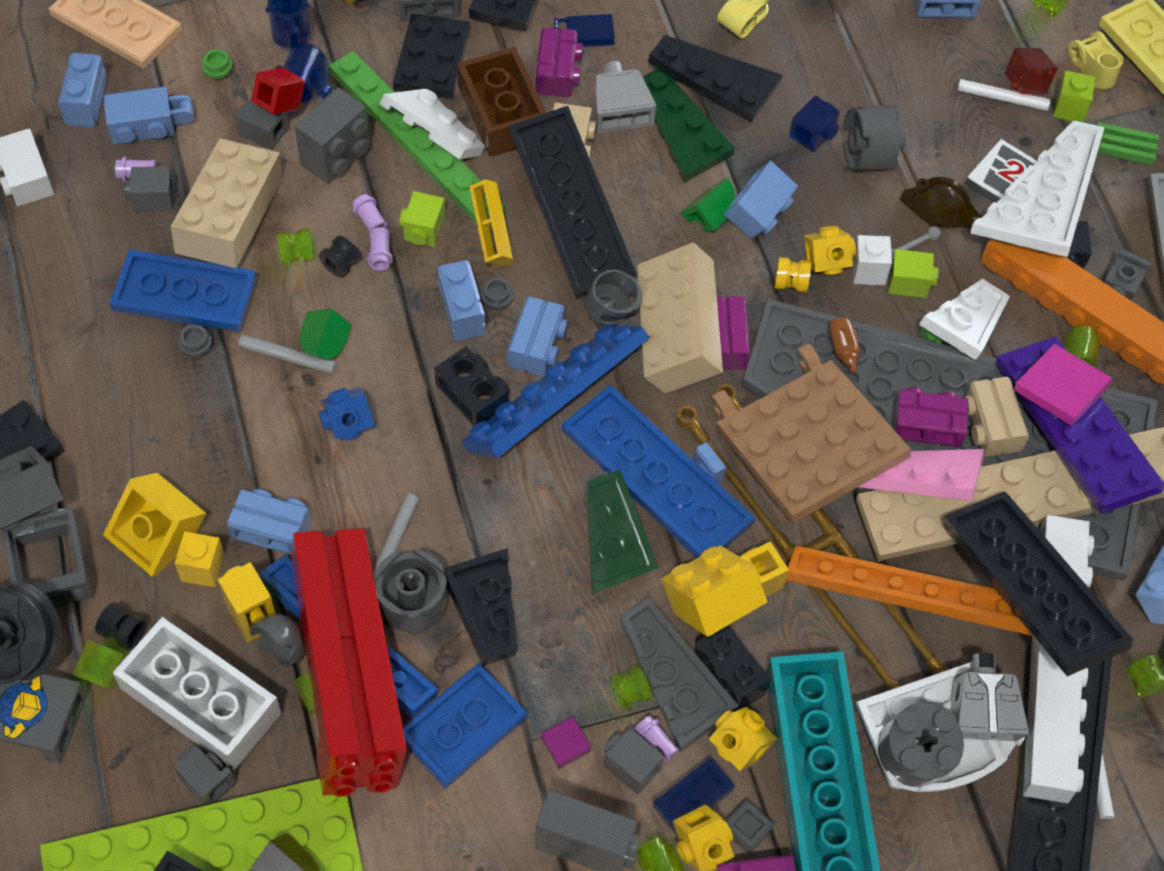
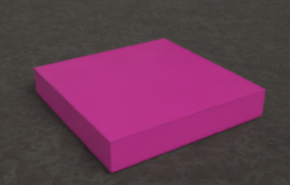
(1063, 384)

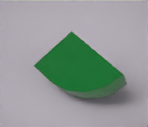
(710, 206)
(324, 333)

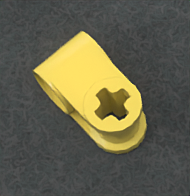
(743, 15)
(1097, 59)

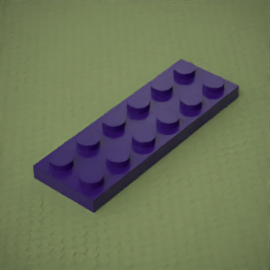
(1092, 448)

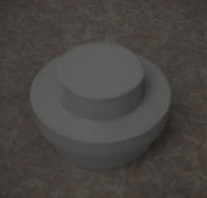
(497, 293)
(194, 341)

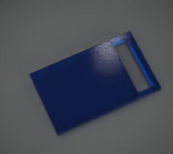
(591, 29)

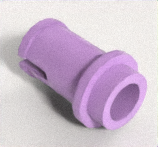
(123, 167)
(366, 209)
(379, 255)
(656, 737)

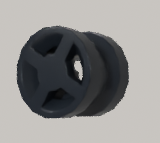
(339, 256)

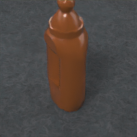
(845, 342)

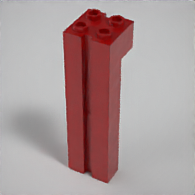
(347, 663)

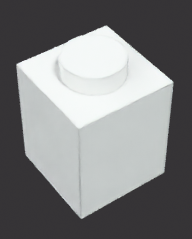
(872, 260)

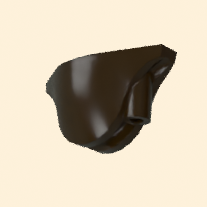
(941, 202)

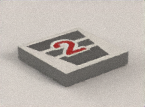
(998, 170)

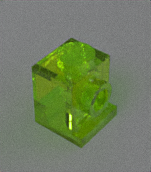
(98, 664)

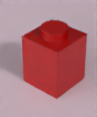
(277, 90)

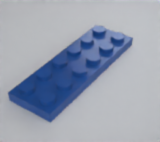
(553, 391)
(657, 473)

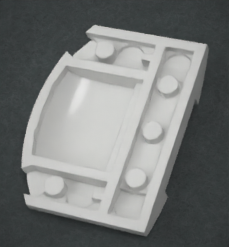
(978, 757)

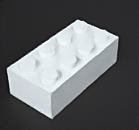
(197, 693)

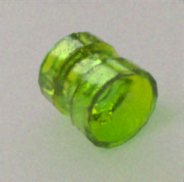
(295, 246)

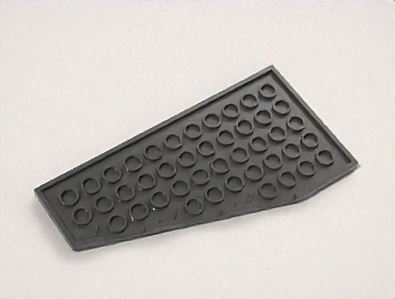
(900, 362)

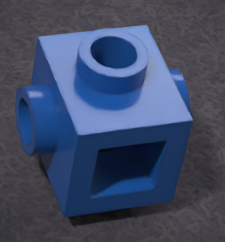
(346, 413)

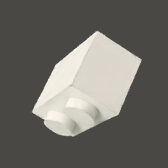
(23, 168)

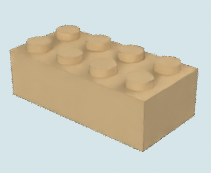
(227, 203)
(679, 318)

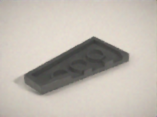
(677, 677)

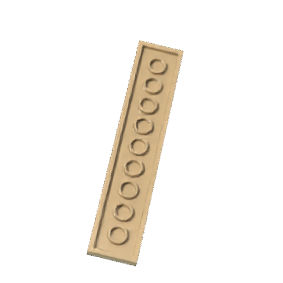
(1037, 484)

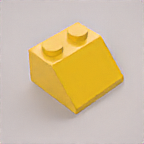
(152, 522)

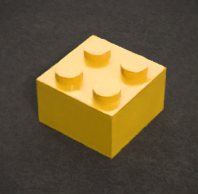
(714, 590)

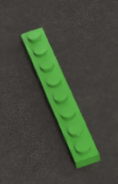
(437, 162)

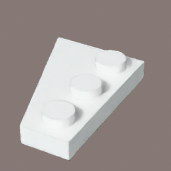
(426, 111)
(968, 318)

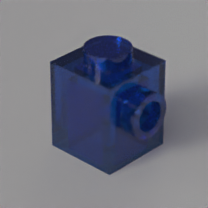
(815, 124)

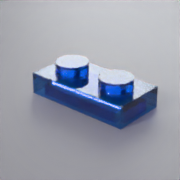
(701, 787)

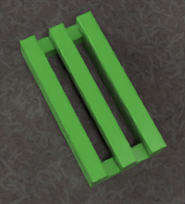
(1127, 139)

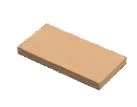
(120, 25)

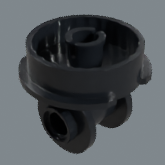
(27, 632)

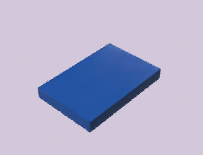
(462, 725)

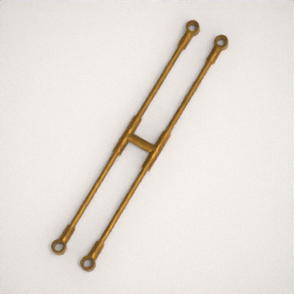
(832, 537)

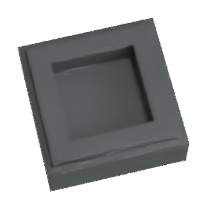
(749, 826)

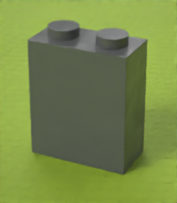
(586, 834)

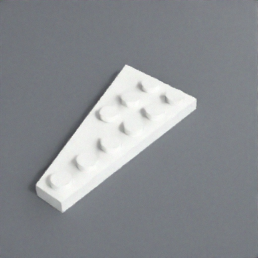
(1047, 198)

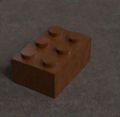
(498, 96)

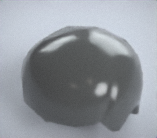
(280, 637)

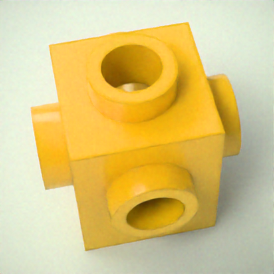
(829, 250)
(742, 737)
(703, 839)

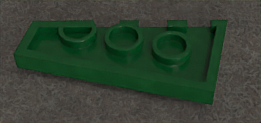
(687, 131)

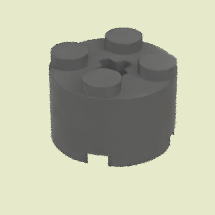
(873, 137)
(411, 591)
(934, 729)

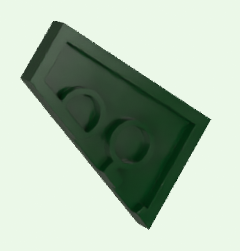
(615, 534)

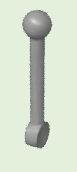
(932, 234)

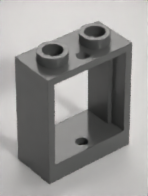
(55, 523)

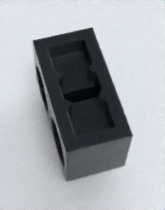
(465, 391)
(733, 666)

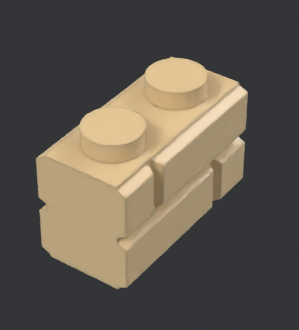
(996, 417)

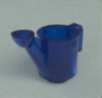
(289, 22)
(311, 65)

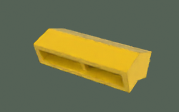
(495, 222)

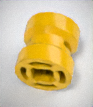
(792, 274)

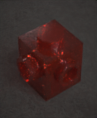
(1030, 71)

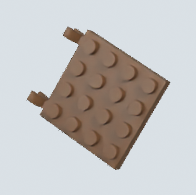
(811, 437)

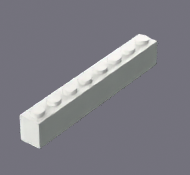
(1054, 698)

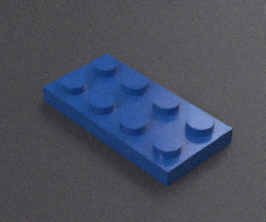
(183, 290)

